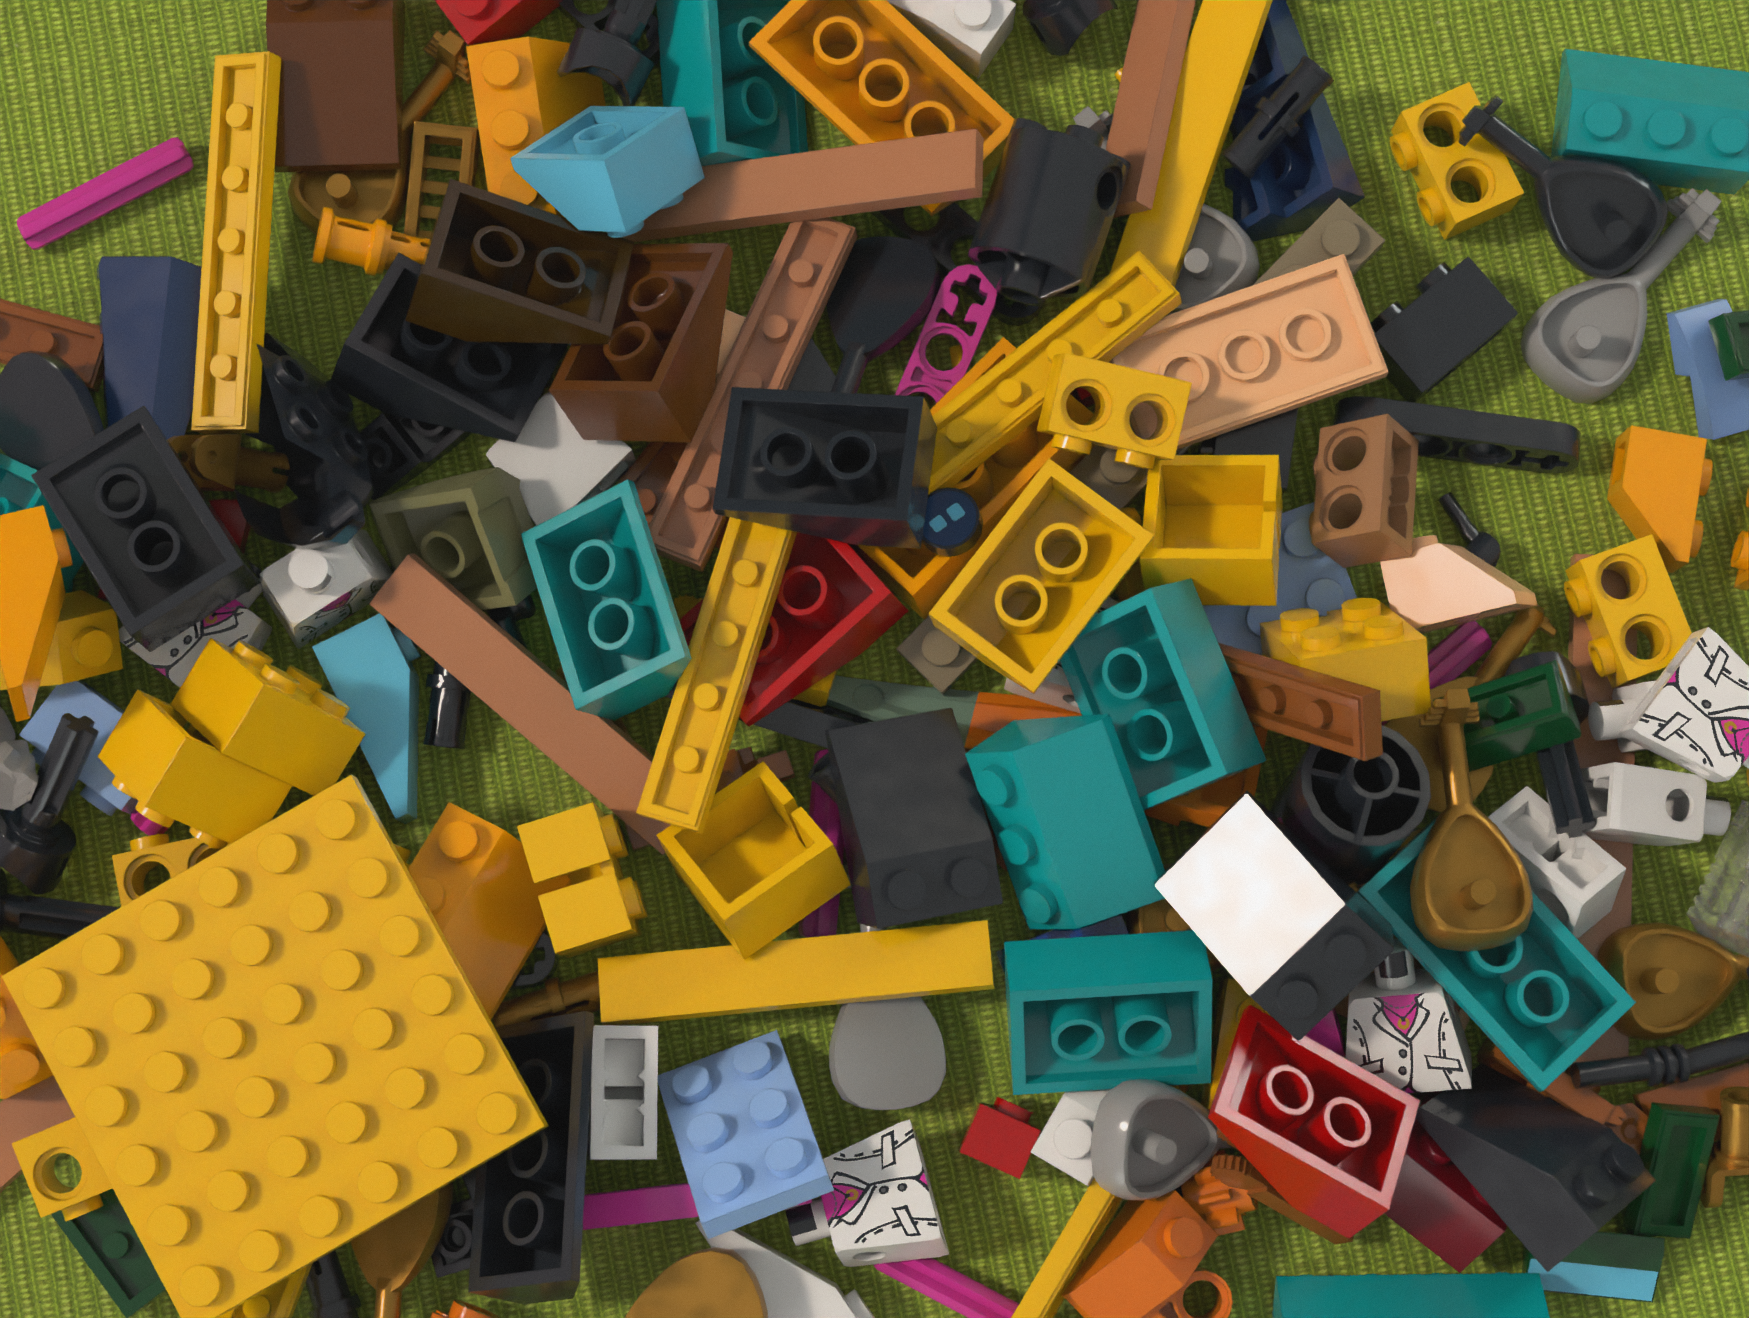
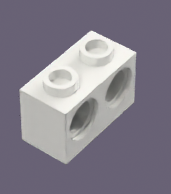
(1565, 873)
(623, 1093)

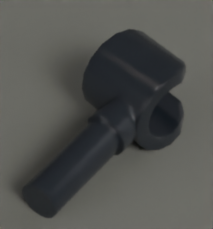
(1478, 542)

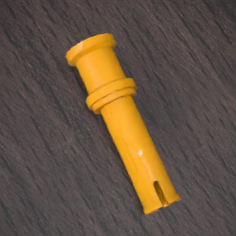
(363, 243)

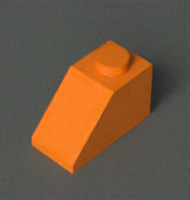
(1141, 1258)

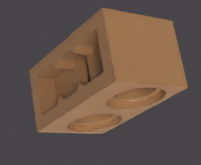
(1364, 491)

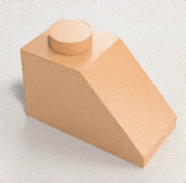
(1449, 587)

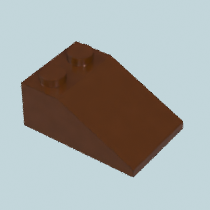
(338, 83)
(661, 351)

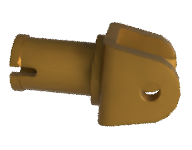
(221, 462)
(1731, 1152)

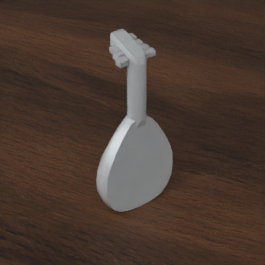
(1219, 253)
(1593, 332)
(886, 1051)
(1150, 1139)

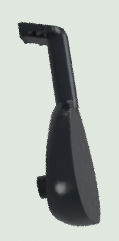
(1592, 207)
(879, 301)
(44, 409)

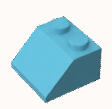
(613, 166)

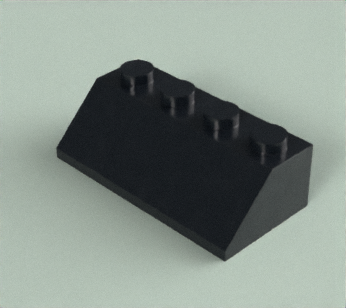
(534, 1192)

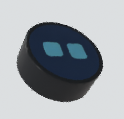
(951, 522)

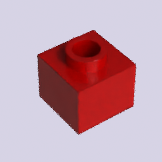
(1000, 1137)

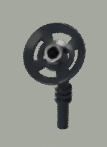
(1661, 1064)

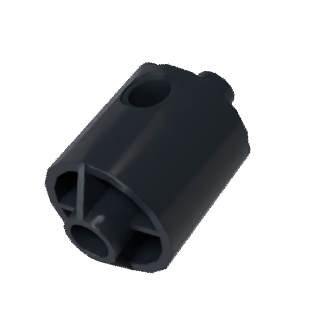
(1048, 212)
(1354, 808)

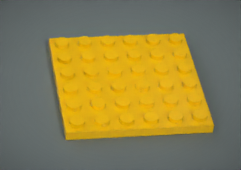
(273, 1052)

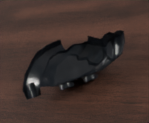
(328, 463)

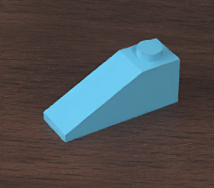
(376, 679)

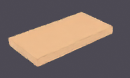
(1260, 351)

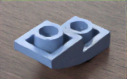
(1718, 403)

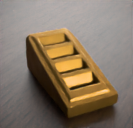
(423, 135)

